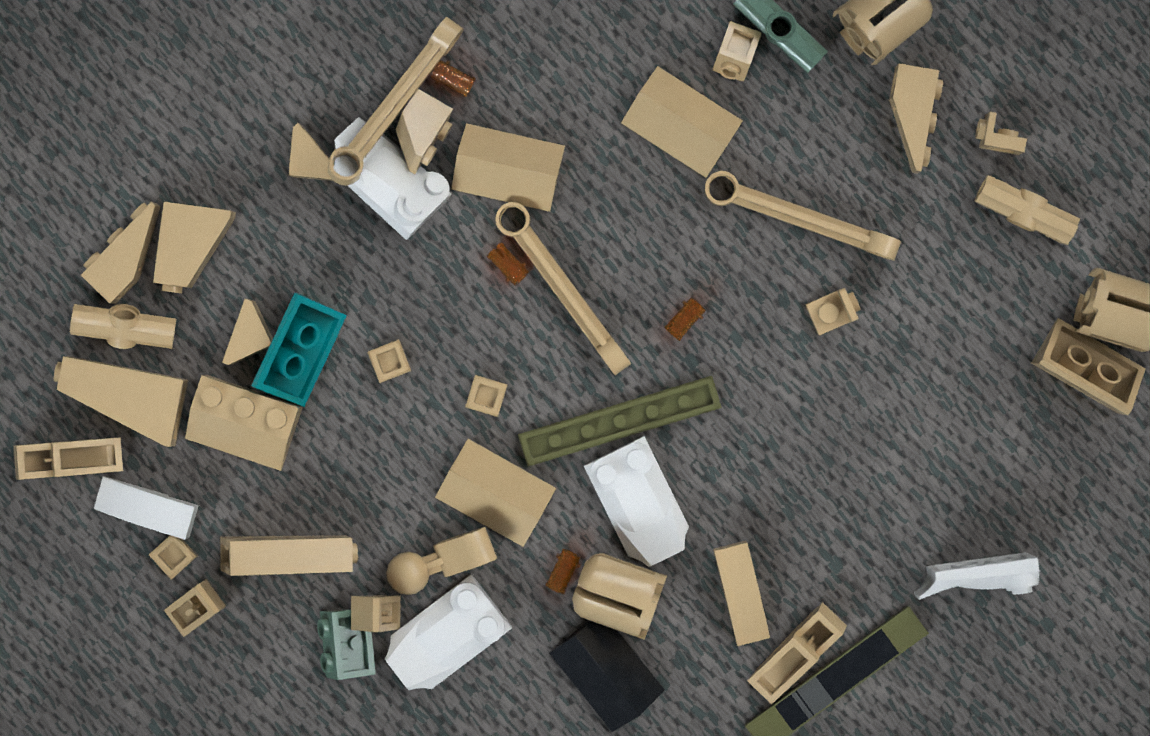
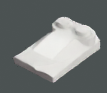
(388, 185)
(639, 502)
(1012, 571)
(445, 636)

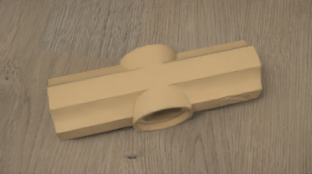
(1027, 210)
(122, 326)

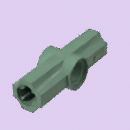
(797, 44)

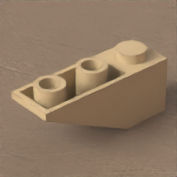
(912, 106)
(122, 261)

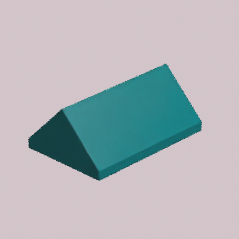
(299, 349)

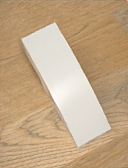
(146, 508)

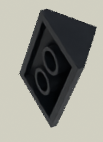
(607, 673)

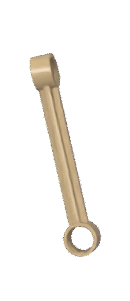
(438, 46)
(797, 215)
(565, 291)

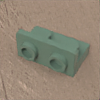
(345, 650)

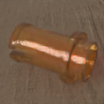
(453, 78)
(508, 264)
(685, 318)
(563, 571)

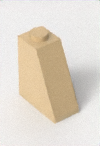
(187, 243)

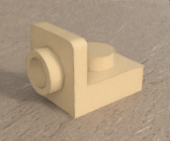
(736, 51)
(1003, 141)
(833, 310)

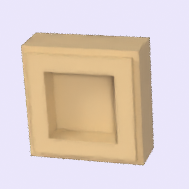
(389, 361)
(486, 395)
(173, 556)

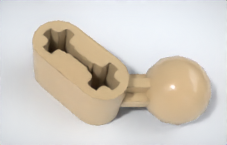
(410, 572)

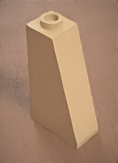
(130, 396)
(286, 554)

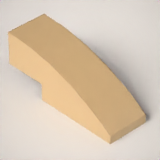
(68, 458)
(741, 593)
(797, 653)

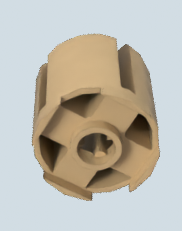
(886, 35)
(1115, 310)
(618, 594)

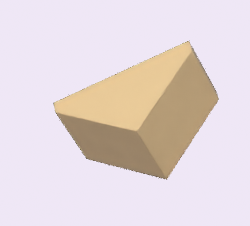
(307, 157)
(249, 334)
(194, 607)
(375, 613)

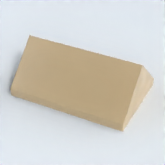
(681, 121)
(507, 167)
(1090, 367)
(495, 492)

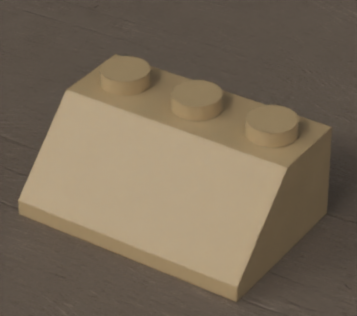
(242, 422)

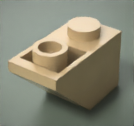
(420, 127)

